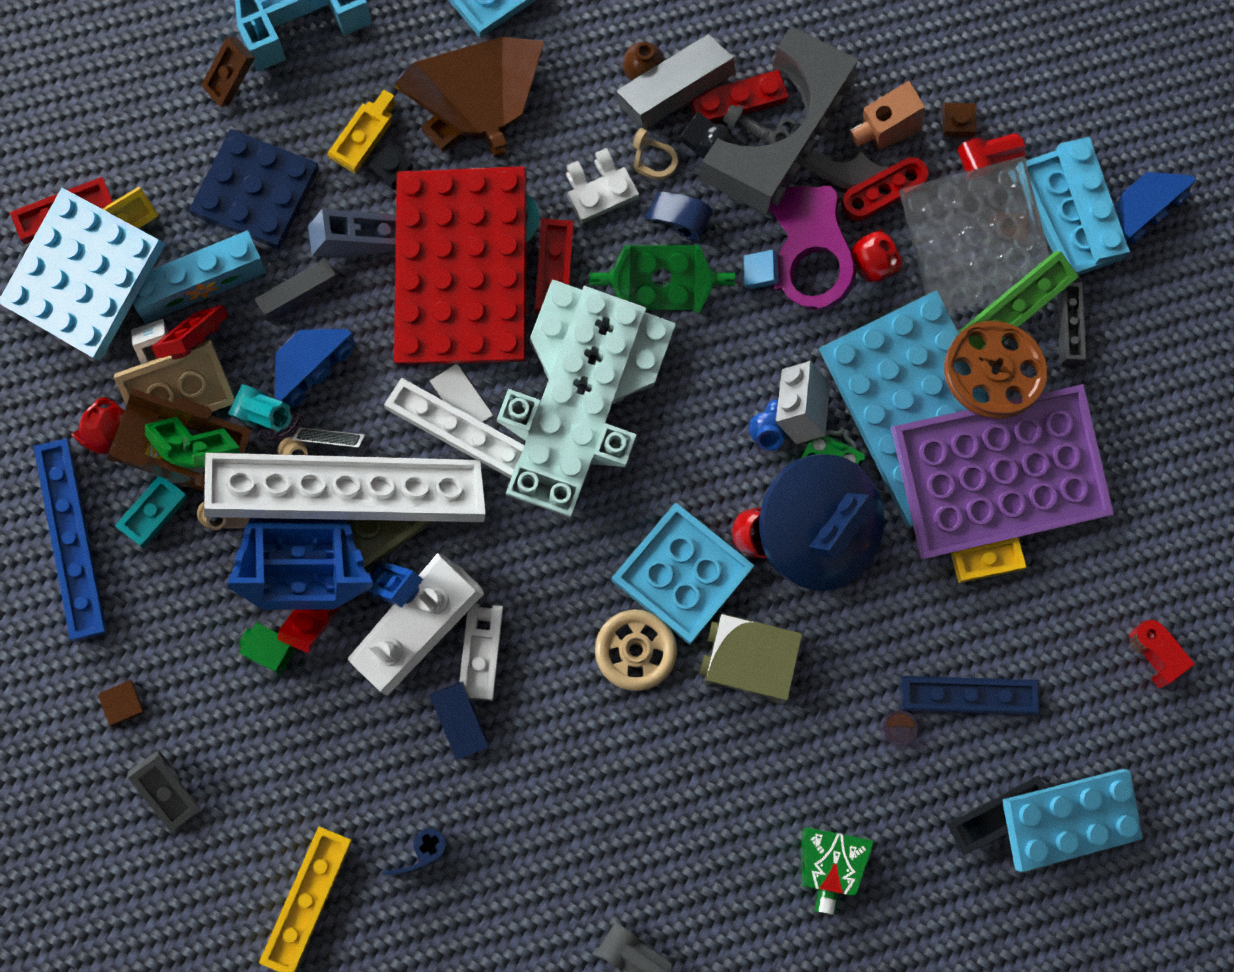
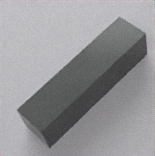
(296, 290)
(1071, 325)

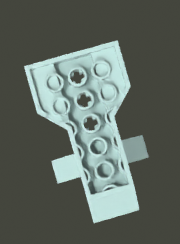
(570, 428)

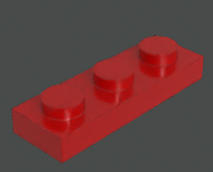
(751, 93)
(30, 217)
(553, 256)
(190, 333)

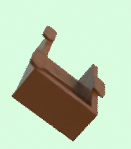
(143, 408)

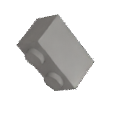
(803, 402)

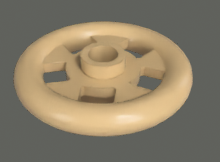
(618, 672)

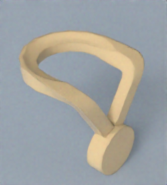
(641, 140)

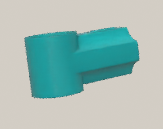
(258, 408)

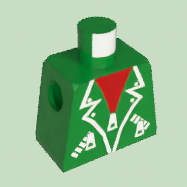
(832, 865)

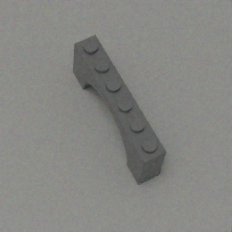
(760, 172)

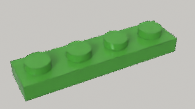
(1027, 295)

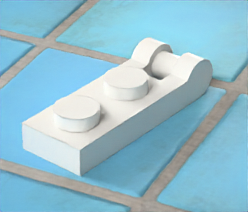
(481, 652)

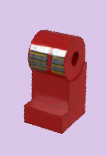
(1161, 651)

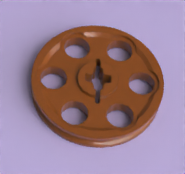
(1009, 373)

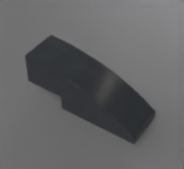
(988, 820)

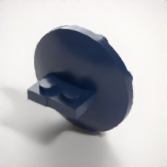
(821, 522)

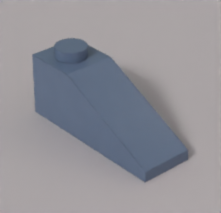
(351, 233)

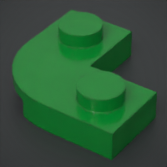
(181, 448)

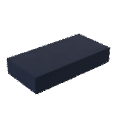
(459, 720)

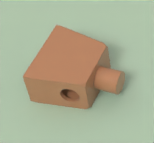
(890, 118)

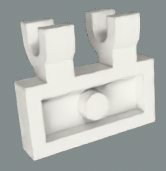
(602, 194)

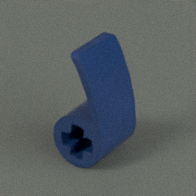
(684, 212)
(425, 859)

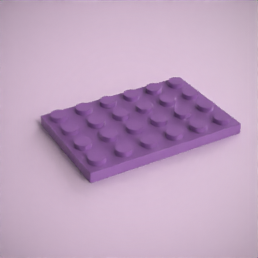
(1001, 478)

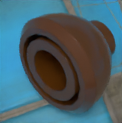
(641, 58)

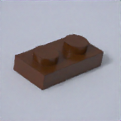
(227, 71)

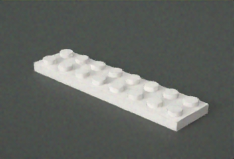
(343, 488)

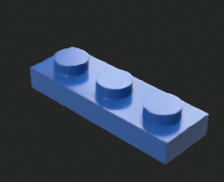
(394, 584)

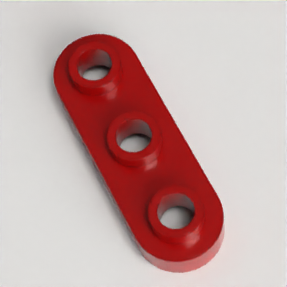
(891, 179)

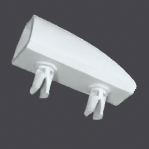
(415, 629)

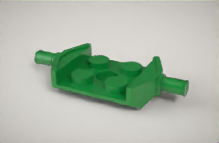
(686, 289)

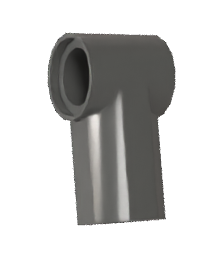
(628, 953)

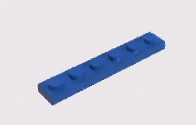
(70, 540)

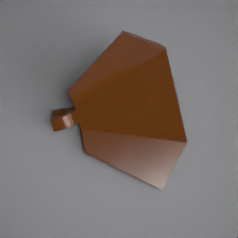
(476, 87)

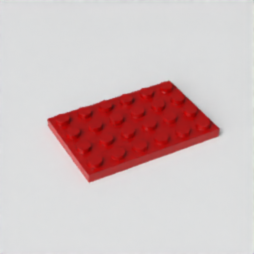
(460, 266)

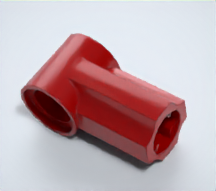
(980, 153)

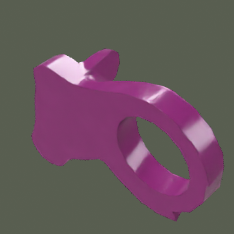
(812, 226)

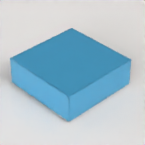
(761, 269)

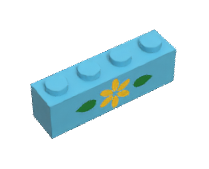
(198, 276)

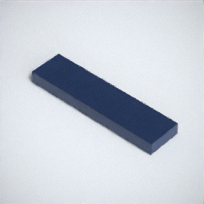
(969, 695)

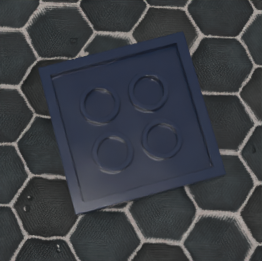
(254, 189)

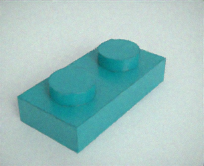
(151, 511)

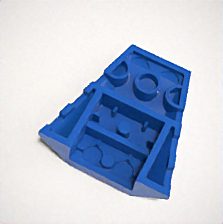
(298, 564)

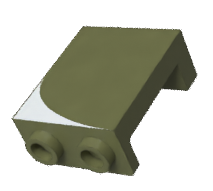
(751, 657)

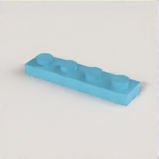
(1092, 200)

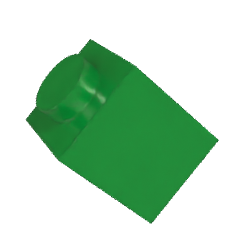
(264, 649)

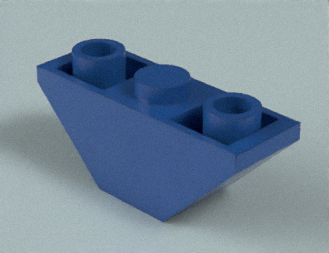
(1148, 202)
(307, 361)

